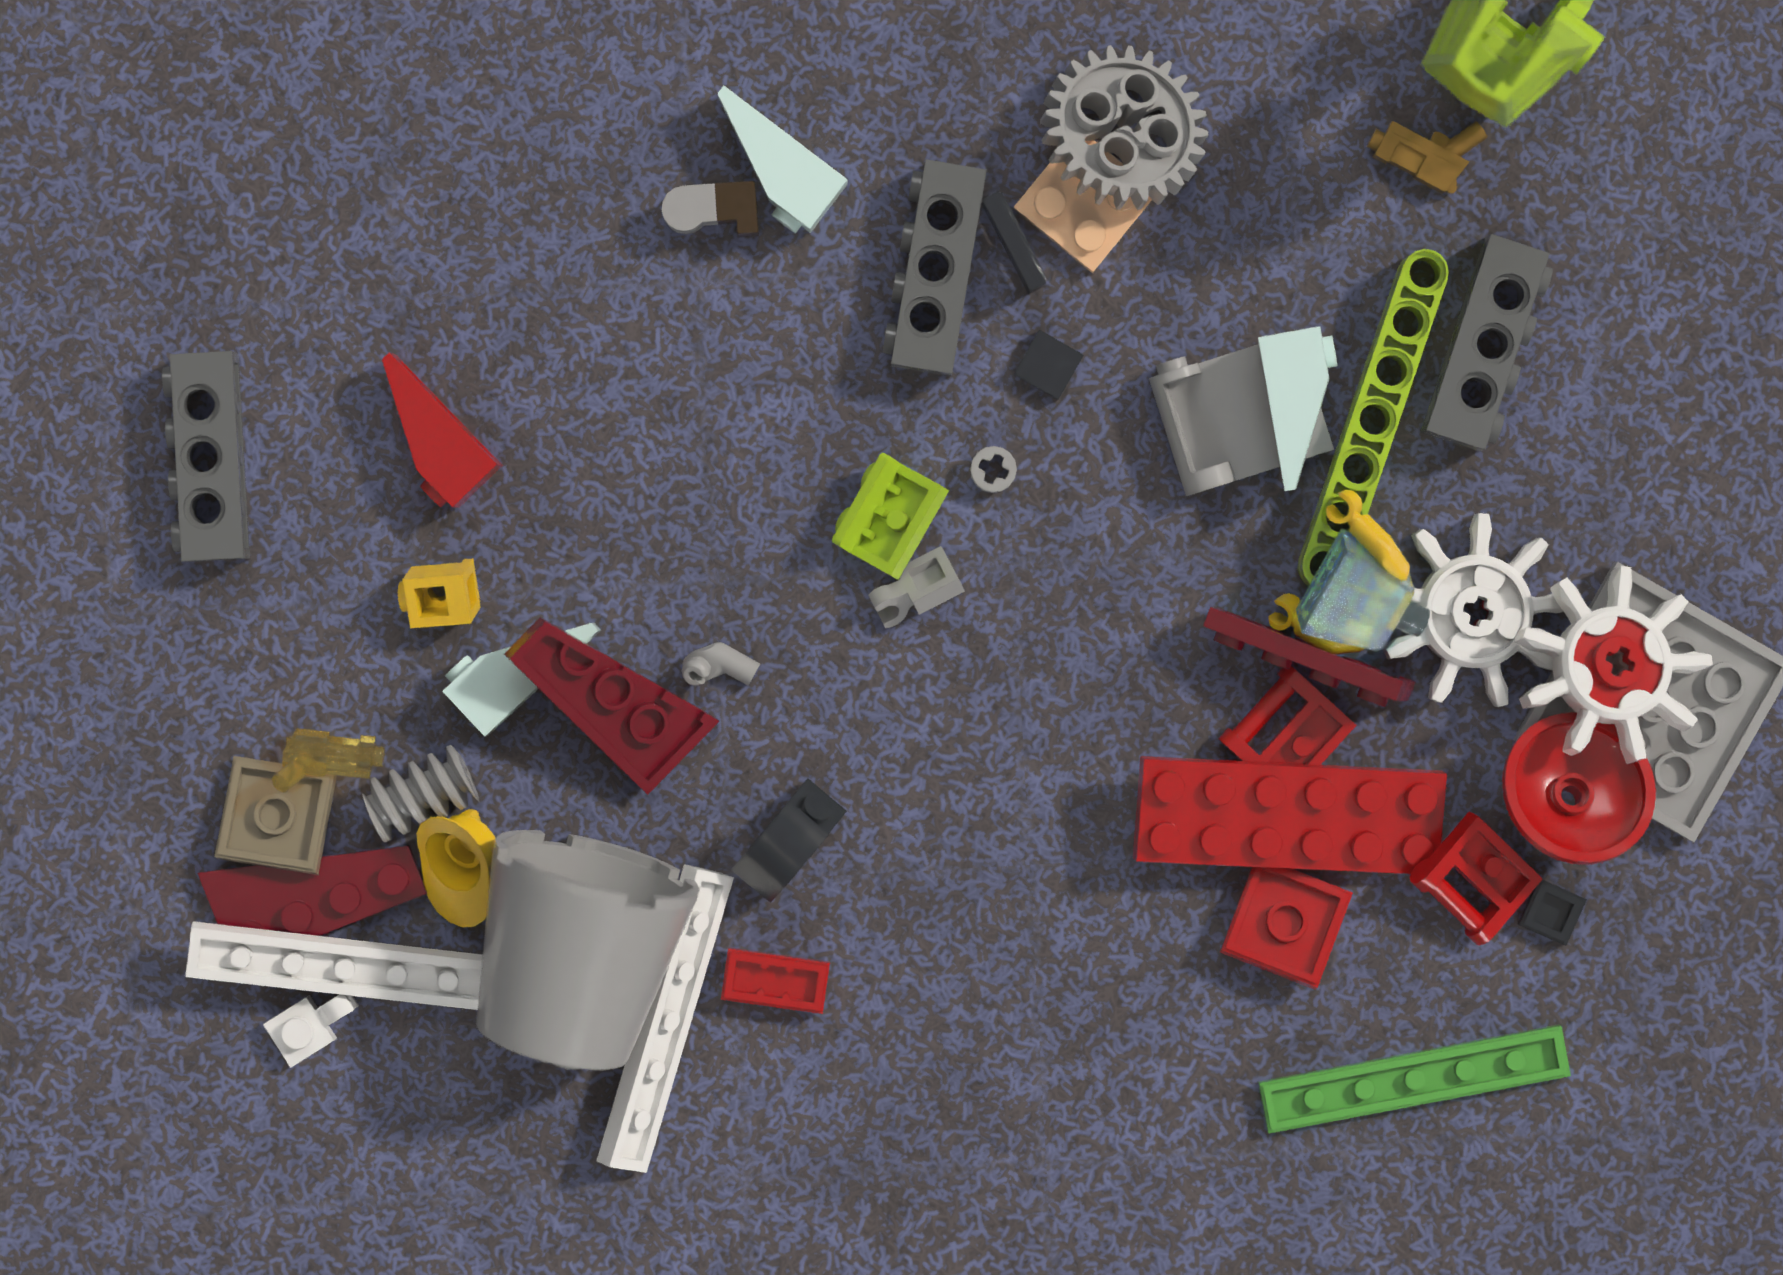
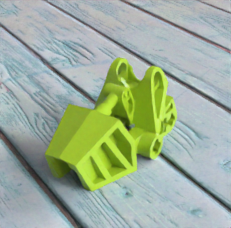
(1501, 64)

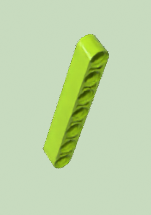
(1373, 392)

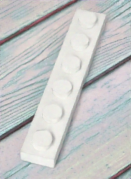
(334, 965)
(658, 1049)

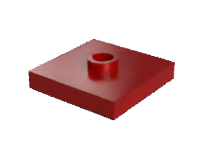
(1286, 923)

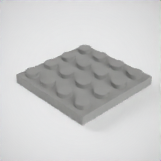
(1725, 698)

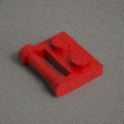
(1305, 738)
(1488, 866)

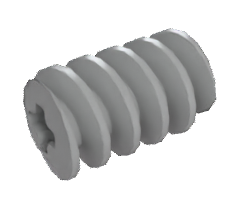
(419, 793)

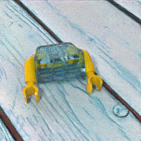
(1357, 591)

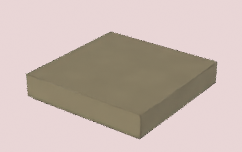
(274, 826)

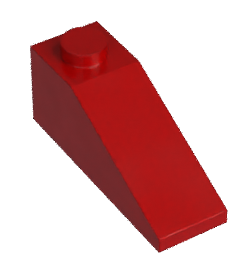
(440, 444)

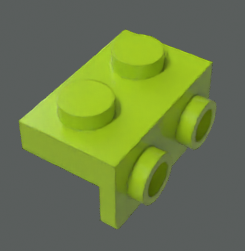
(888, 515)

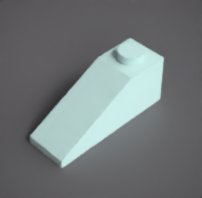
(789, 173)
(1296, 384)
(493, 686)

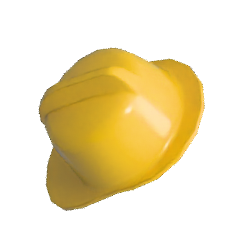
(457, 866)

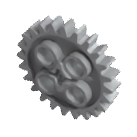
(1103, 88)

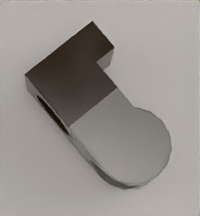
(696, 206)

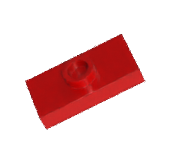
(775, 980)

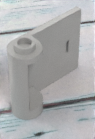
(1221, 419)

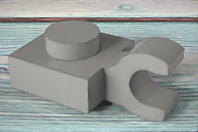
(923, 583)

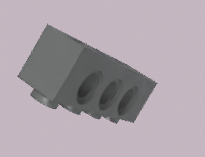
(963, 191)
(1447, 413)
(229, 534)

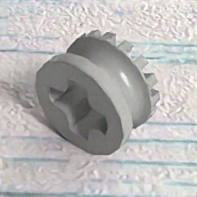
(999, 483)

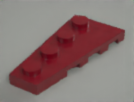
(1326, 667)
(620, 710)
(311, 904)

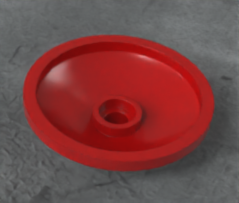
(1610, 796)

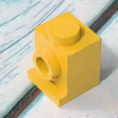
(430, 610)

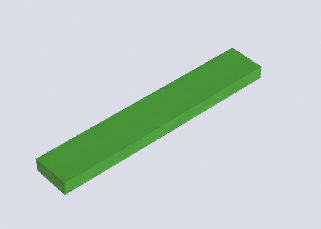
(1414, 1078)

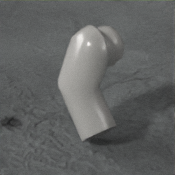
(717, 660)

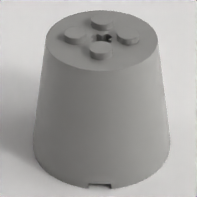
(576, 946)

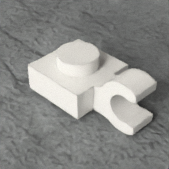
(306, 1027)

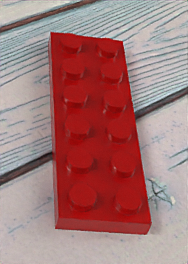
(1287, 815)

